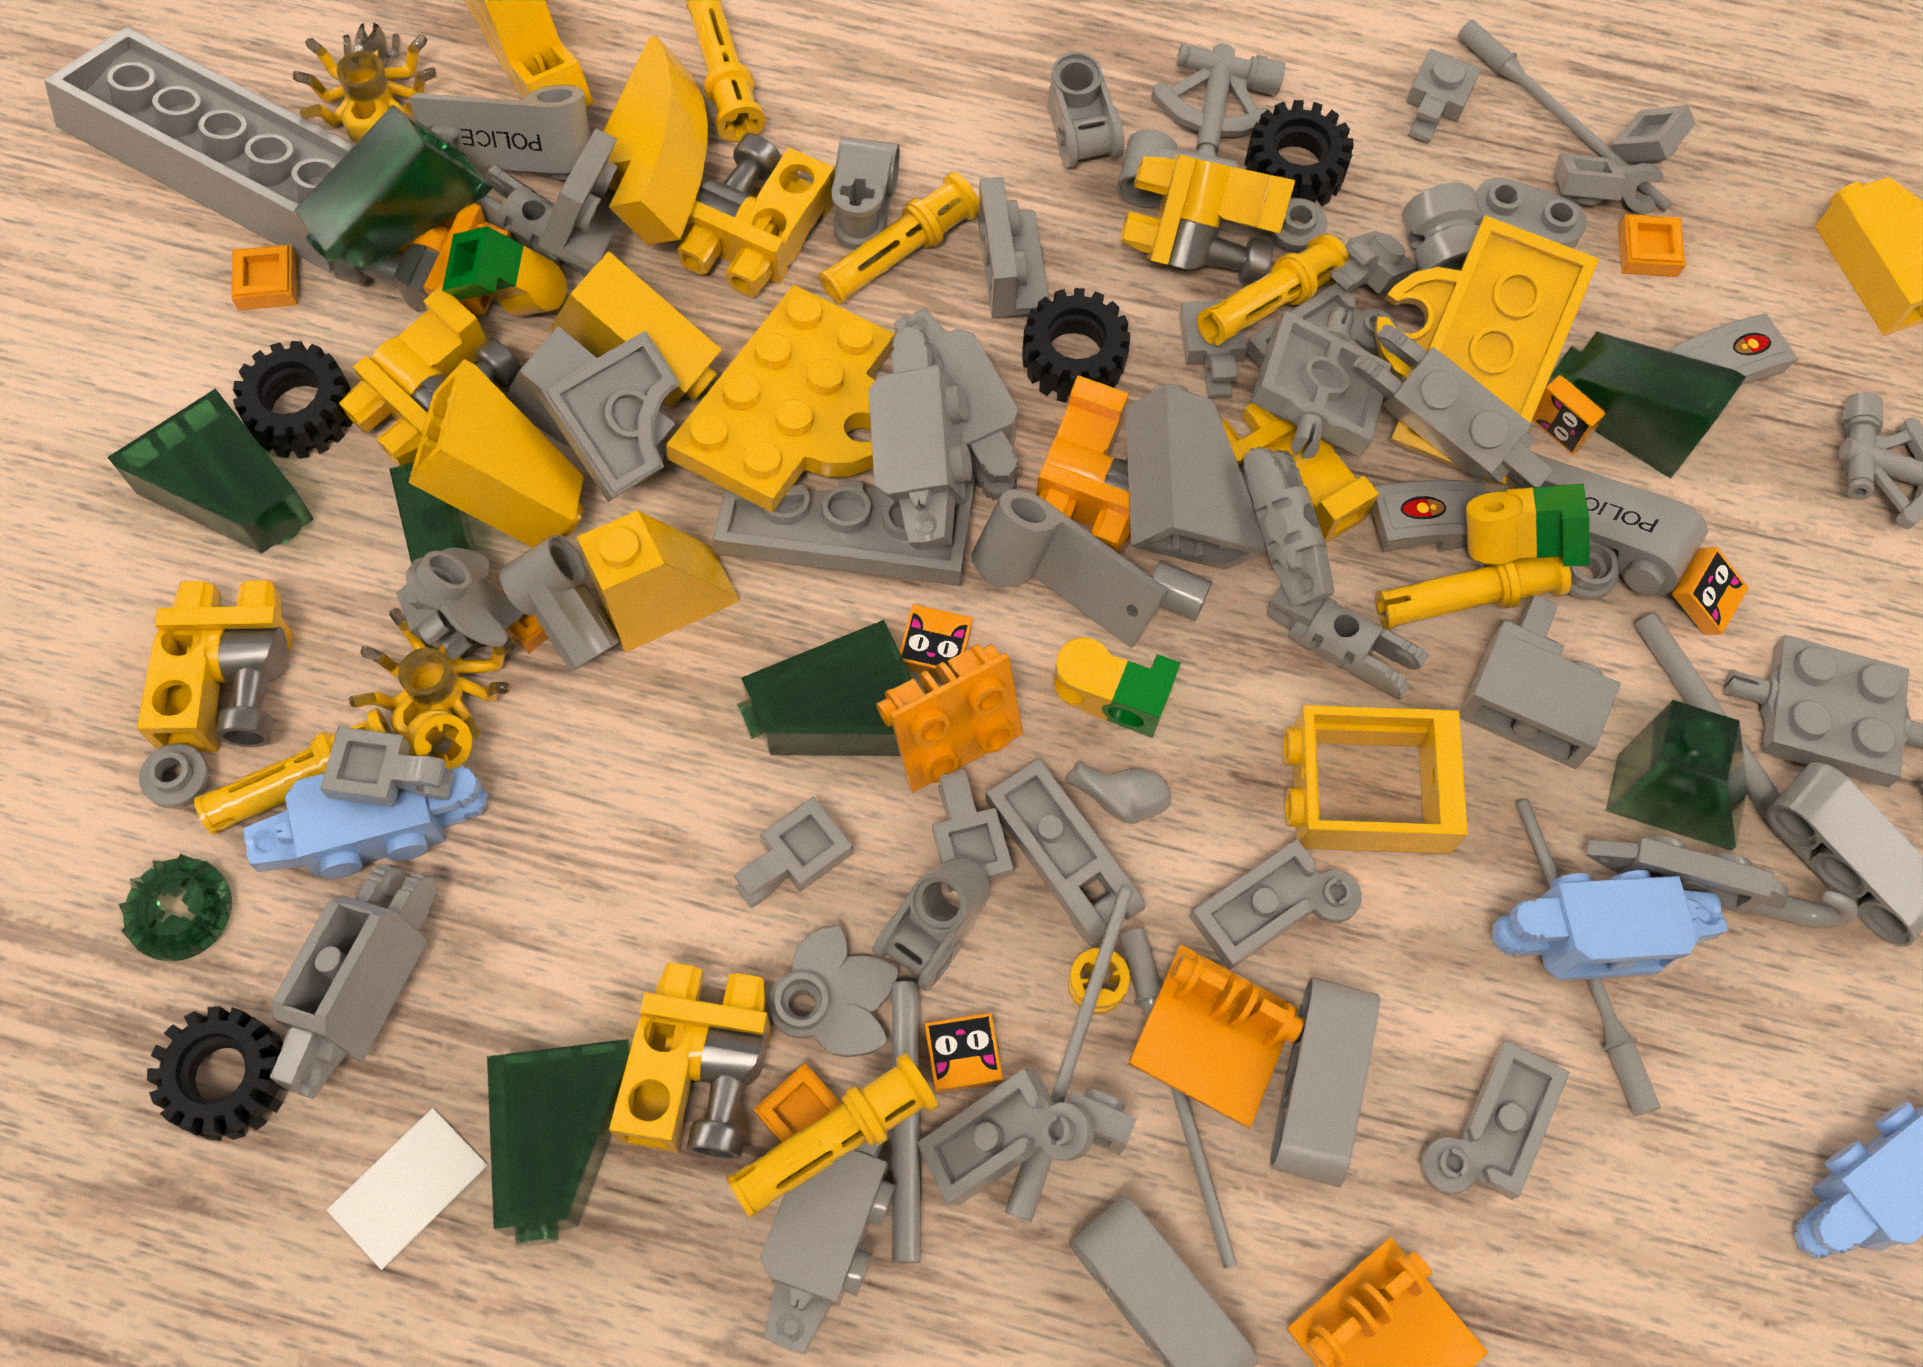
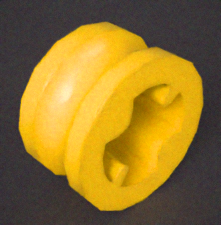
(457, 733)
(1107, 999)

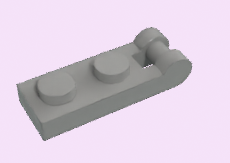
(1061, 847)

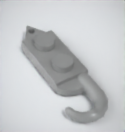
(1729, 875)

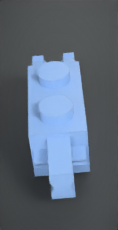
(341, 835)
(1610, 925)
(1871, 1191)

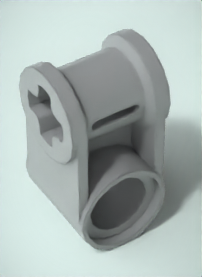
(1083, 118)
(863, 188)
(927, 928)

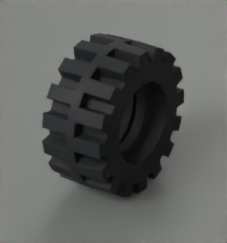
(1080, 316)
(280, 373)

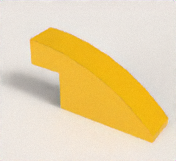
(527, 44)
(658, 145)

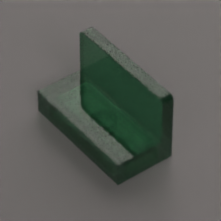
(426, 520)

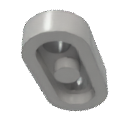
(1532, 210)

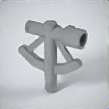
(1219, 72)
(1869, 459)

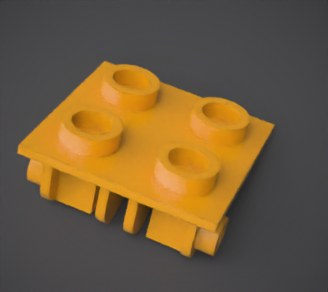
(954, 722)
(1215, 1036)
(1385, 1318)

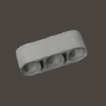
(1853, 850)
(1325, 1082)
(1158, 1291)

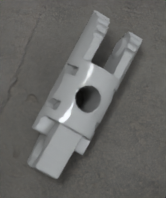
(521, 214)
(1289, 526)
(1348, 641)

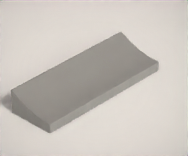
(197, 134)

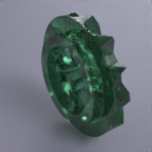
(176, 937)

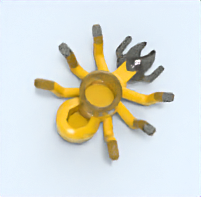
(364, 80)
(432, 682)

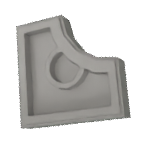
(611, 413)

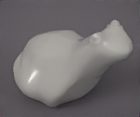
(1125, 795)

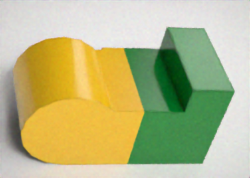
(500, 267)
(1530, 525)
(1113, 687)

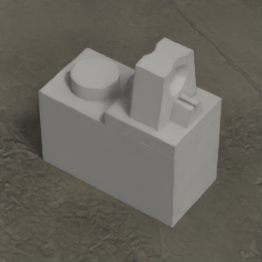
(1535, 694)

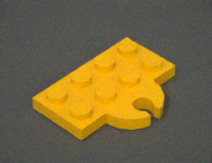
(1495, 317)
(787, 403)

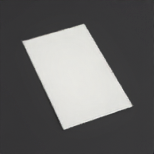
(406, 1188)

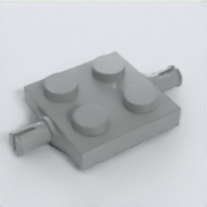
(1313, 384)
(1833, 709)

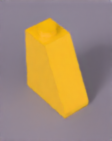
(1879, 247)
(618, 305)
(495, 462)
(653, 577)

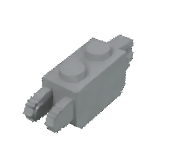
(991, 409)
(1454, 413)
(919, 439)
(349, 976)
(818, 1241)

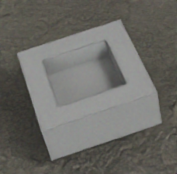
(1654, 134)
(1110, 1124)

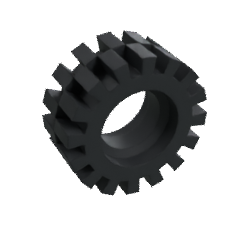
(1308, 131)
(180, 1061)

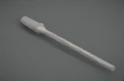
(1507, 65)
(1147, 986)
(1618, 1041)
(1035, 1169)

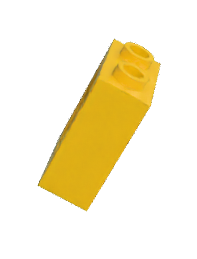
(1441, 775)

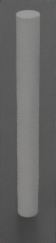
(1697, 694)
(907, 1133)

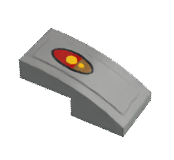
(1746, 345)
(1424, 513)

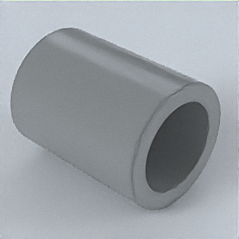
(1186, 590)

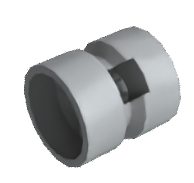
(1442, 225)

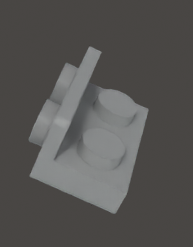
(581, 217)
(1009, 252)

